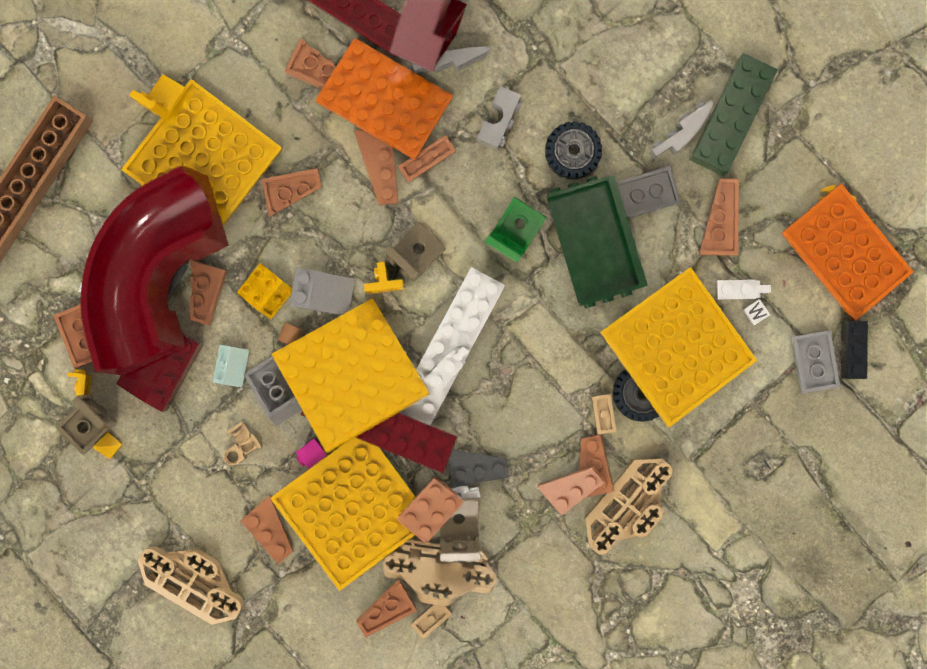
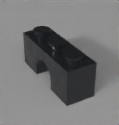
(856, 357)

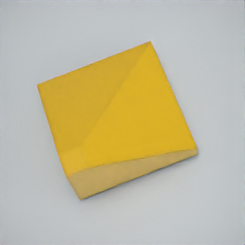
(108, 445)

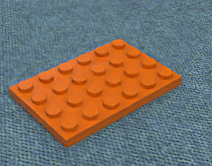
(384, 98)
(847, 252)

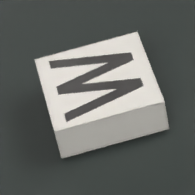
(756, 312)

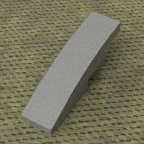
(458, 58)

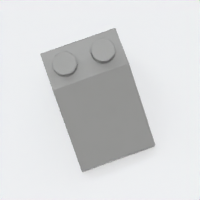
(322, 292)
(272, 391)

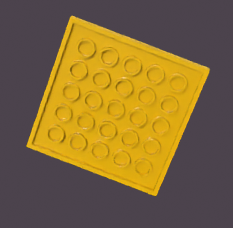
(209, 140)
(678, 347)
(350, 375)
(347, 510)

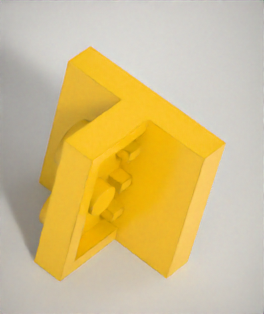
(384, 284)

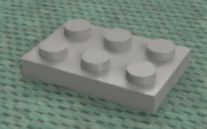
(815, 361)

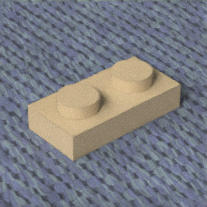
(603, 414)
(430, 619)

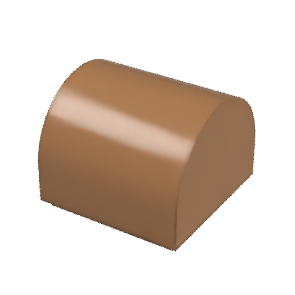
(289, 333)

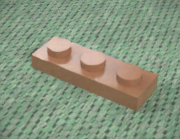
(427, 159)

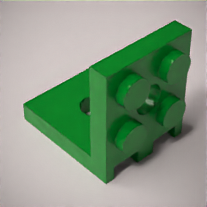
(508, 237)

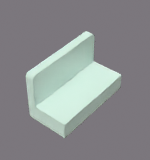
(230, 366)

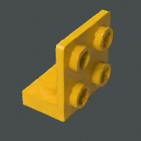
(161, 98)
(265, 291)

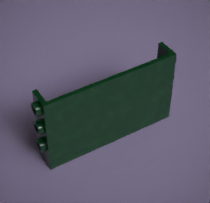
(596, 240)

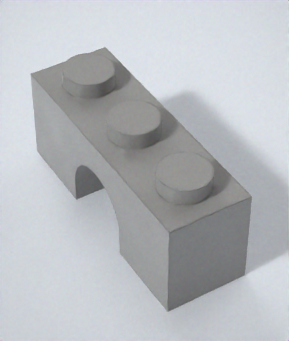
(494, 134)

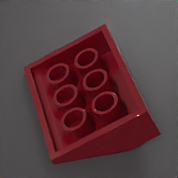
(160, 380)

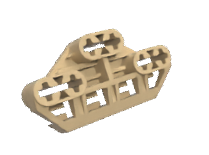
(632, 508)
(438, 575)
(193, 580)

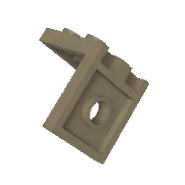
(403, 255)
(94, 415)
(461, 538)

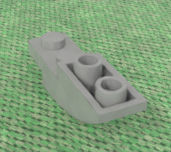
(687, 127)

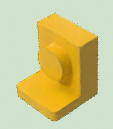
(83, 385)

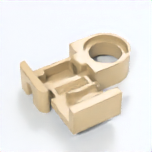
(244, 441)

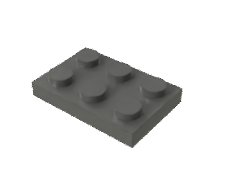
(648, 192)

